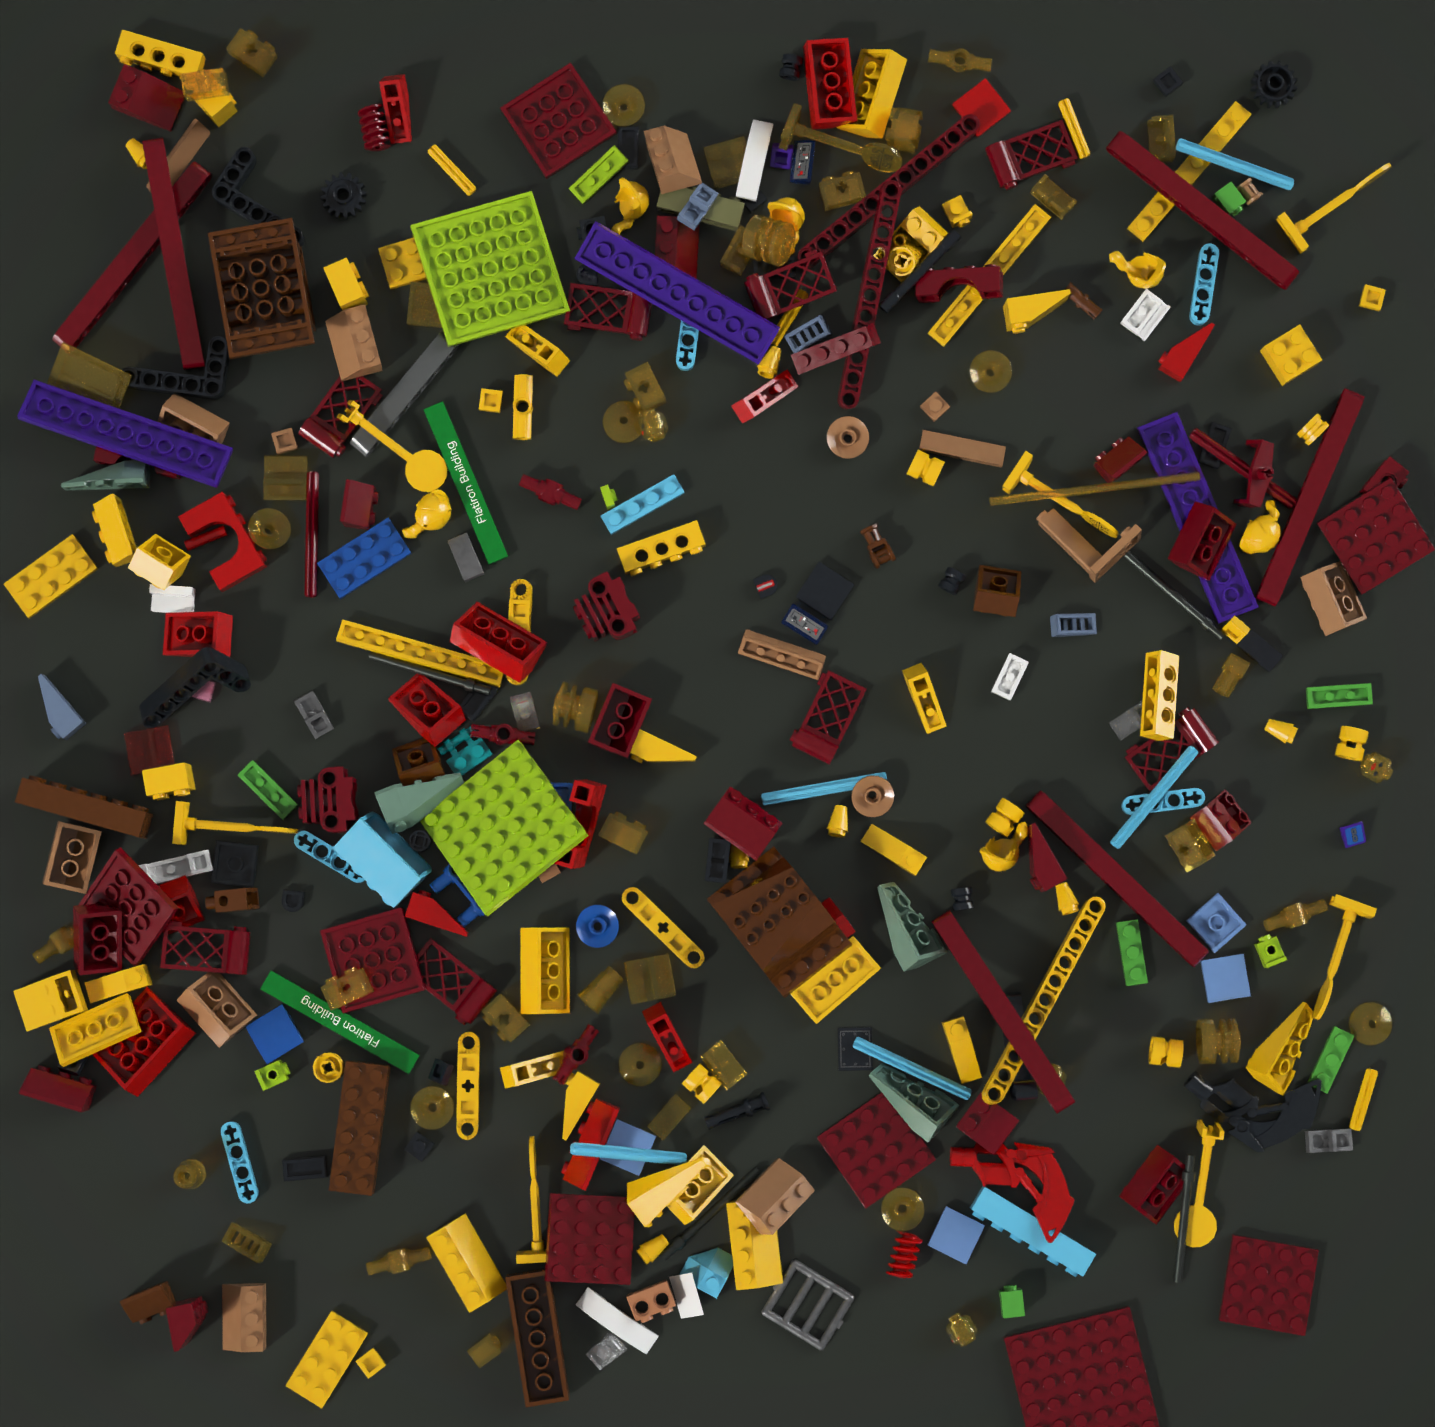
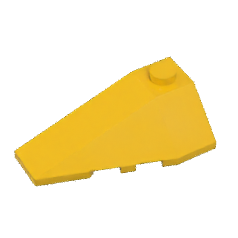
(1276, 1056)

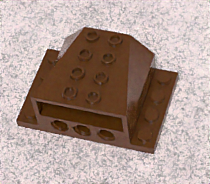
(262, 288)
(779, 921)

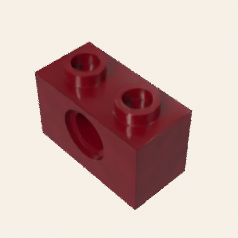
(1387, 469)

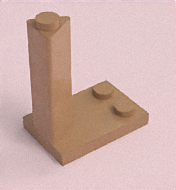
(1081, 549)

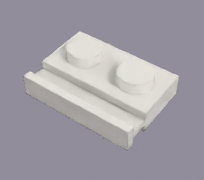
(1145, 315)

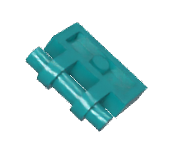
(467, 758)

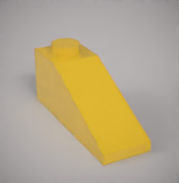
(538, 349)
(924, 697)
(657, 750)
(893, 849)
(118, 983)
(962, 1049)
(531, 1070)
(578, 1095)

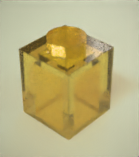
(485, 1350)

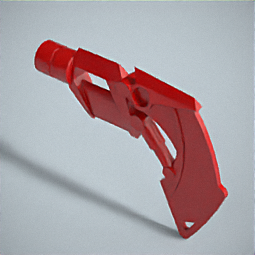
(1054, 1202)

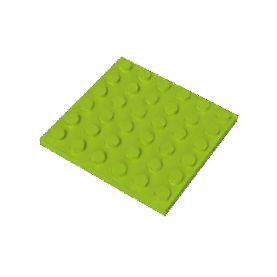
(489, 268)
(503, 827)

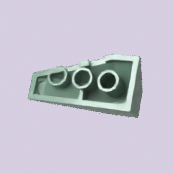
(123, 475)
(410, 804)
(910, 937)
(920, 1107)

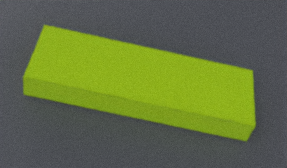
(599, 174)

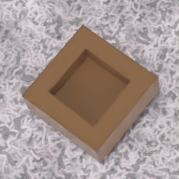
(935, 406)
(284, 441)

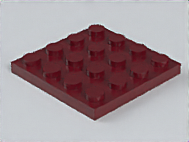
(558, 120)
(1375, 535)
(143, 903)
(384, 951)
(875, 1149)
(589, 1239)
(1268, 1285)

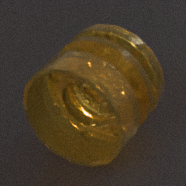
(768, 240)
(575, 707)
(1221, 1040)

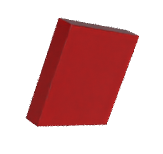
(985, 104)

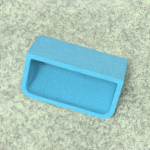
(382, 859)

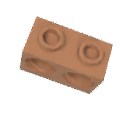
(649, 1295)

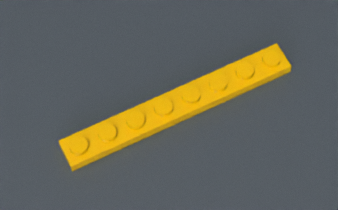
(1190, 169)
(1004, 257)
(418, 653)

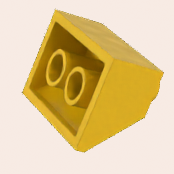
(114, 530)

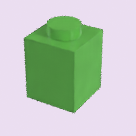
(1229, 199)
(1011, 1302)

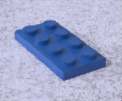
(364, 558)

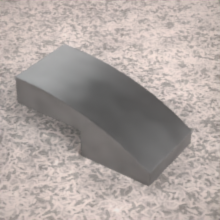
(465, 557)
(313, 714)
(1328, 1140)

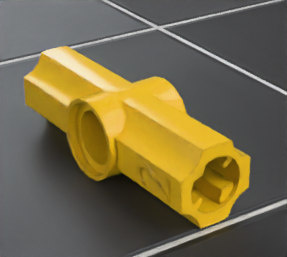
(522, 420)

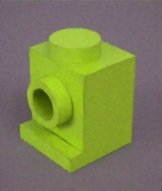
(1269, 959)
(266, 1081)

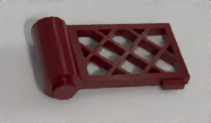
(1008, 168)
(763, 295)
(635, 318)
(328, 437)
(1191, 728)
(812, 740)
(234, 954)
(474, 996)

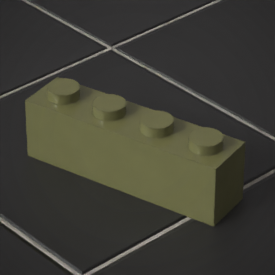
(723, 212)

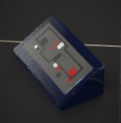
(802, 162)
(804, 624)

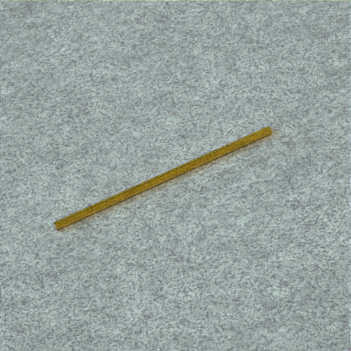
(1097, 488)

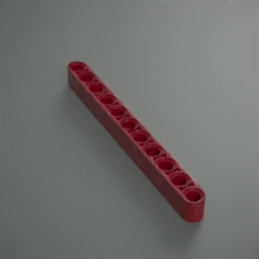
(908, 169)
(1202, 210)
(173, 253)
(128, 261)
(873, 285)
(1309, 497)
(1117, 878)
(1003, 1012)

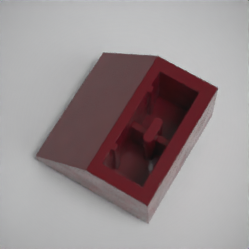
(1221, 820)

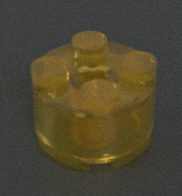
(904, 129)

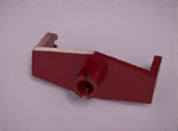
(1259, 474)

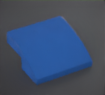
(274, 1034)

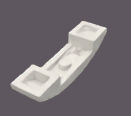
(754, 160)
(173, 868)
(616, 1321)

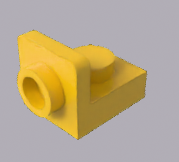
(957, 212)

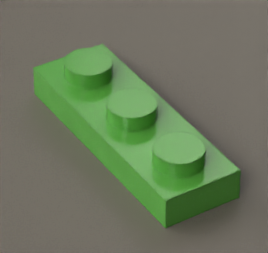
(1339, 696)
(267, 789)
(1131, 952)
(1331, 1058)

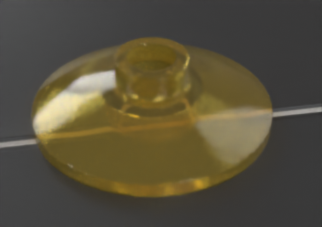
(621, 95)
(990, 360)
(622, 432)
(273, 520)
(1360, 1020)
(644, 1053)
(427, 1118)
(912, 1215)

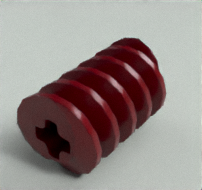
(372, 128)

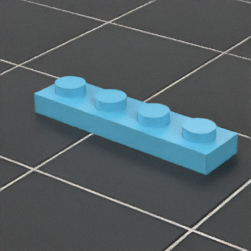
(642, 504)

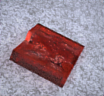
(148, 749)

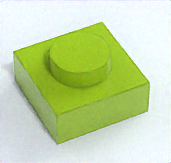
(609, 496)

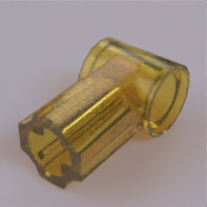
(1233, 670)

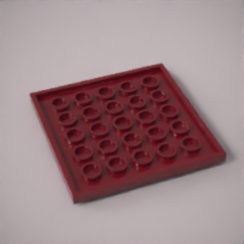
(1082, 1373)

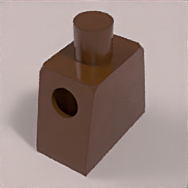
(233, 900)

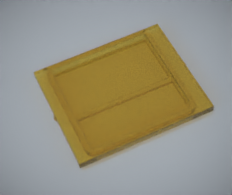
(88, 376)

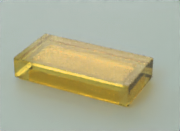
(669, 1117)

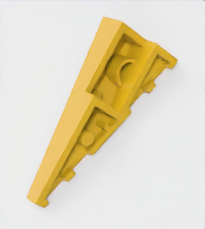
(654, 1192)

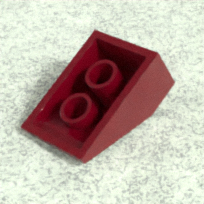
(146, 98)
(1043, 864)

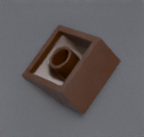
(997, 591)
(417, 762)
(148, 1302)

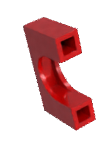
(246, 560)
(588, 799)

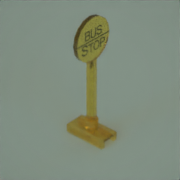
(876, 155)

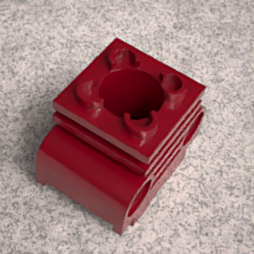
(607, 609)
(326, 801)

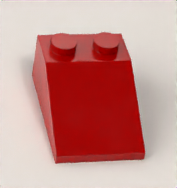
(191, 631)
(428, 709)

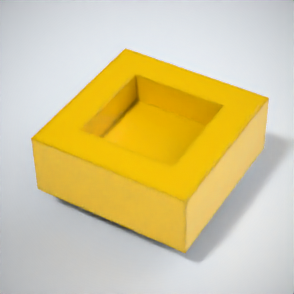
(1372, 297)
(490, 400)
(1235, 629)
(370, 1362)

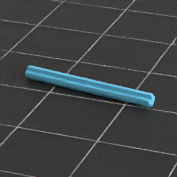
(1234, 164)
(813, 790)
(1154, 797)
(912, 1068)
(628, 1153)

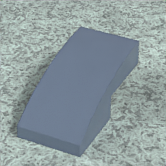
(697, 206)

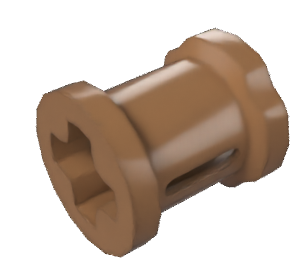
(1249, 191)

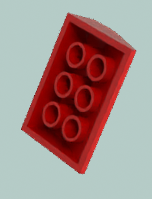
(143, 1056)

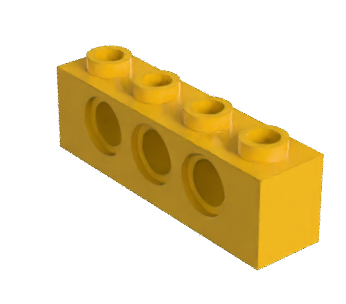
(131, 42)
(690, 531)
(1159, 695)

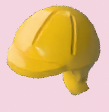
(633, 203)
(788, 211)
(1142, 271)
(431, 514)
(1263, 532)
(1004, 853)

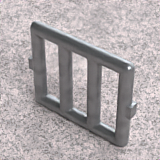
(803, 1332)

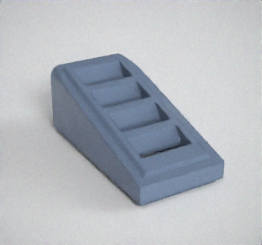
(819, 336)
(1056, 624)

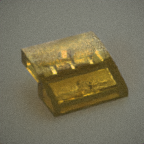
(285, 477)
(649, 979)

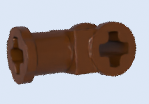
(878, 547)

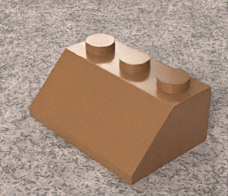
(672, 159)
(353, 343)
(193, 419)
(1333, 598)
(71, 857)
(216, 1007)
(774, 1197)
(244, 1317)

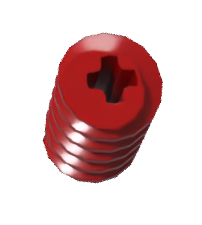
(904, 1255)

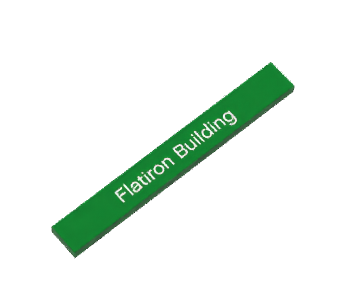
(466, 483)
(340, 1022)

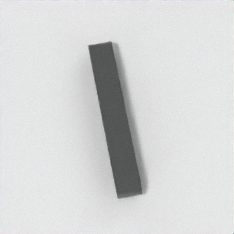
(405, 393)

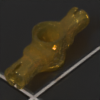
(948, 59)
(1295, 915)
(59, 942)
(398, 1261)

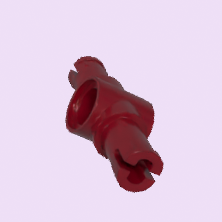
(550, 492)
(491, 733)
(582, 1045)

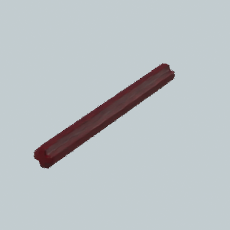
(1239, 465)
(311, 534)

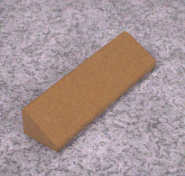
(185, 149)
(962, 448)
(782, 654)

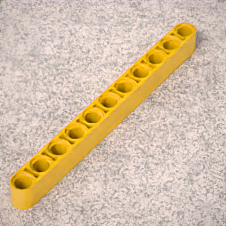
(1049, 991)

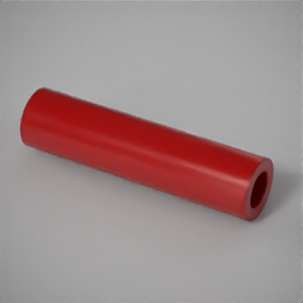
(205, 538)

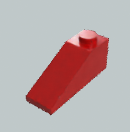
(396, 107)
(1182, 355)
(764, 396)
(433, 913)
(666, 1037)

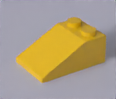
(1027, 310)
(702, 1189)

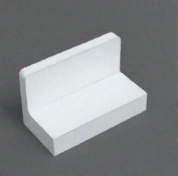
(172, 599)

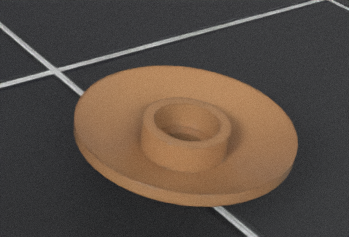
(852, 427)
(875, 805)

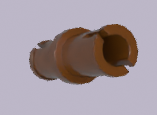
(1083, 301)

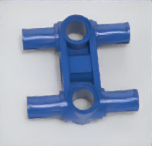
(449, 877)

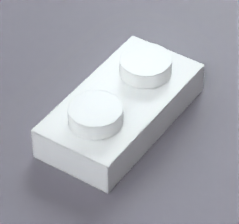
(1009, 676)

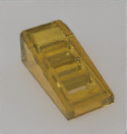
(264, 1244)

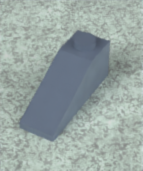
(59, 711)

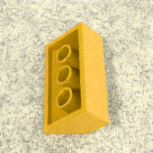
(875, 89)
(545, 970)
(753, 1254)
(467, 1262)

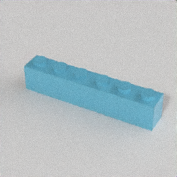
(1026, 1228)

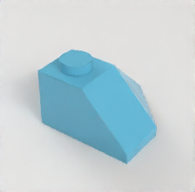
(709, 1270)

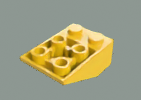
(918, 231)
(50, 1000)

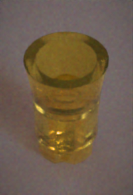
(600, 989)
(196, 1171)

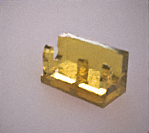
(1162, 137)
(1053, 197)
(734, 258)
(723, 1065)

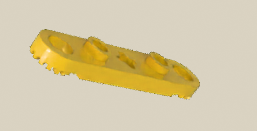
(520, 611)
(674, 939)
(468, 1069)

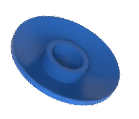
(586, 922)

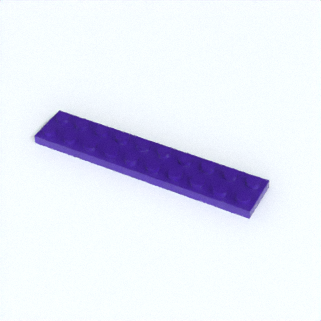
(677, 292)
(125, 433)
(1173, 455)

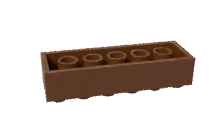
(79, 806)
(359, 1127)
(537, 1338)

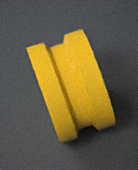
(905, 251)
(1313, 429)
(336, 1063)

